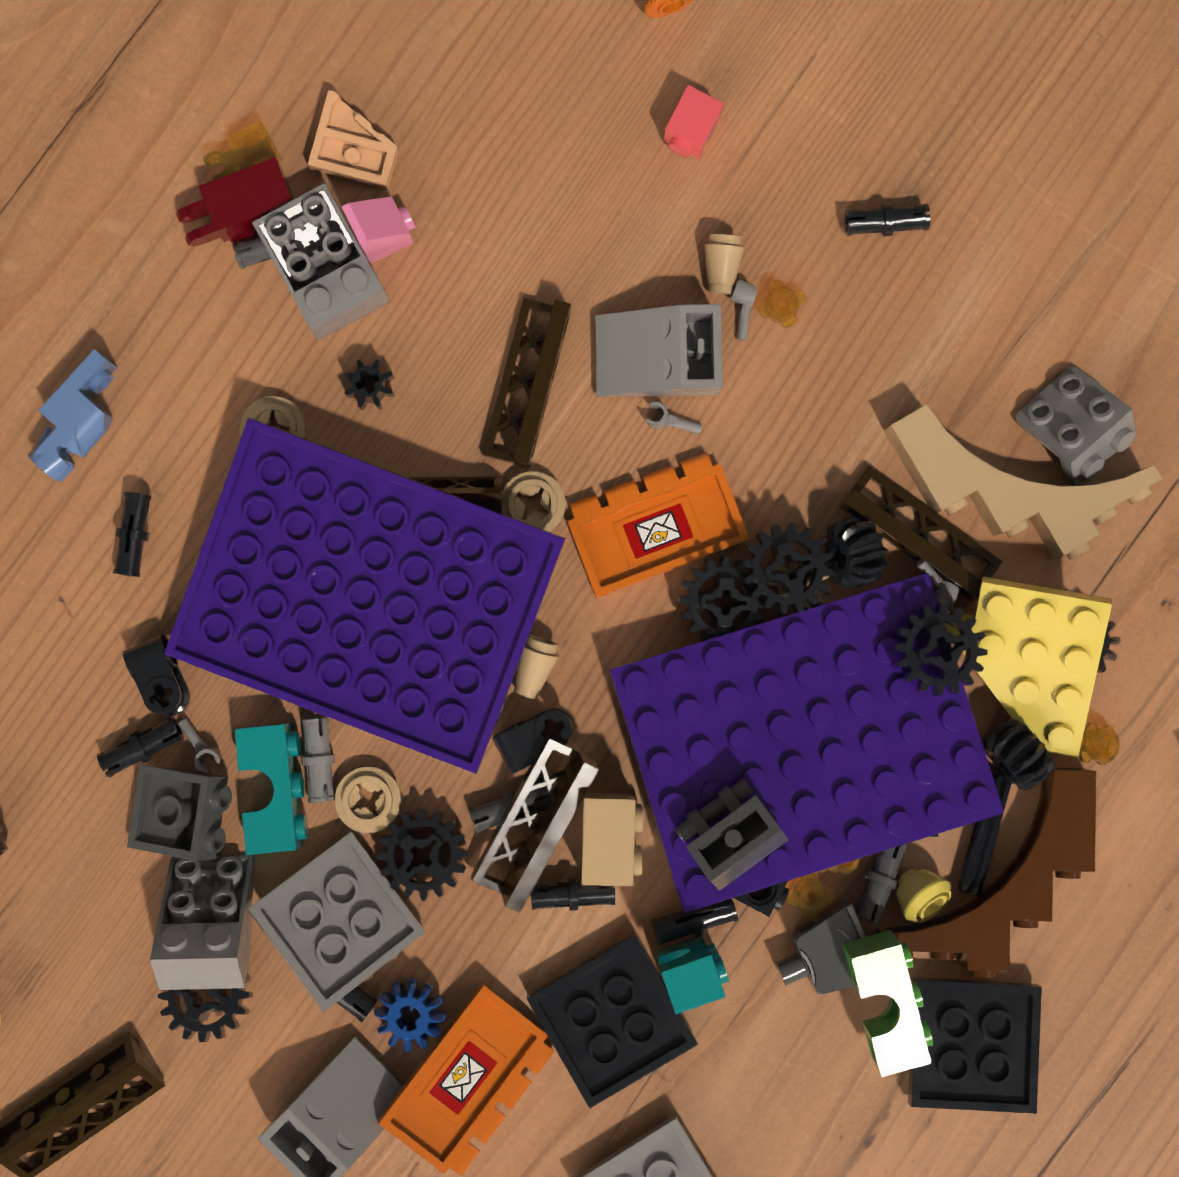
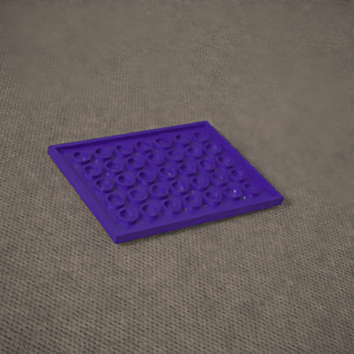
(363, 595)
(817, 733)

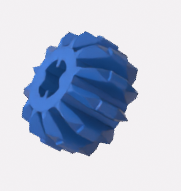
(425, 1021)

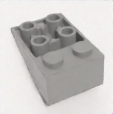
(321, 262)
(660, 352)
(204, 924)
(333, 1115)

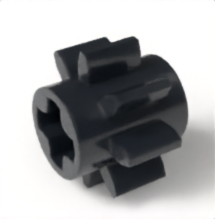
(358, 384)

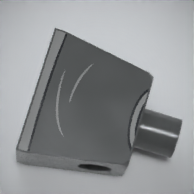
(821, 950)

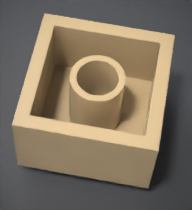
(609, 839)

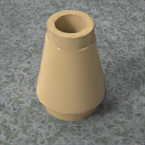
(723, 260)
(535, 665)

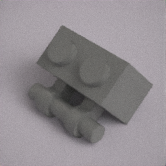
(735, 841)

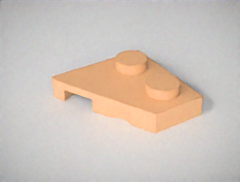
(351, 146)

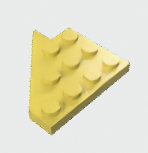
(1041, 656)

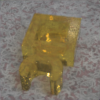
(246, 149)

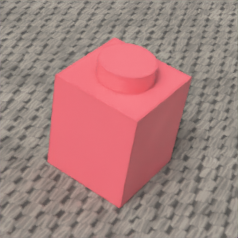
(692, 122)

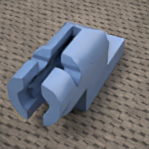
(76, 417)

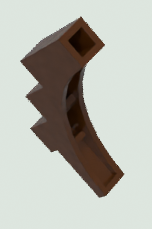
(1023, 893)

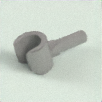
(745, 295)
(672, 420)
(945, 591)
(199, 746)

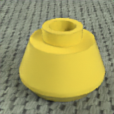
(922, 894)

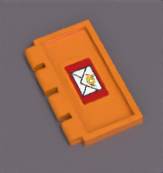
(657, 528)
(464, 1079)

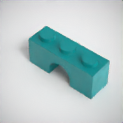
(273, 752)
(692, 973)

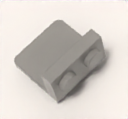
(1079, 423)

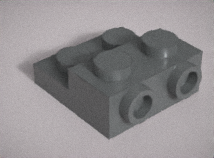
(179, 813)

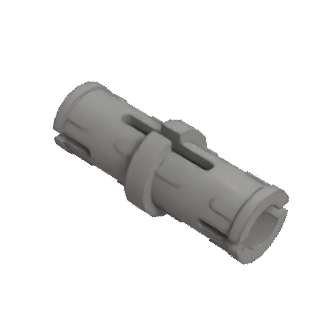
(318, 760)

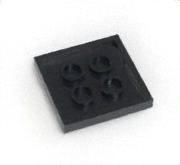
(611, 1020)
(981, 1046)

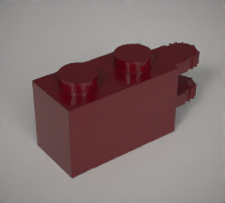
(237, 202)

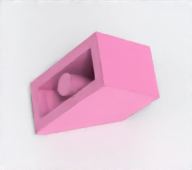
(380, 226)

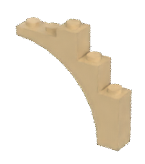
(1060, 514)

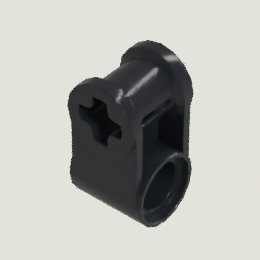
(154, 673)
(523, 740)

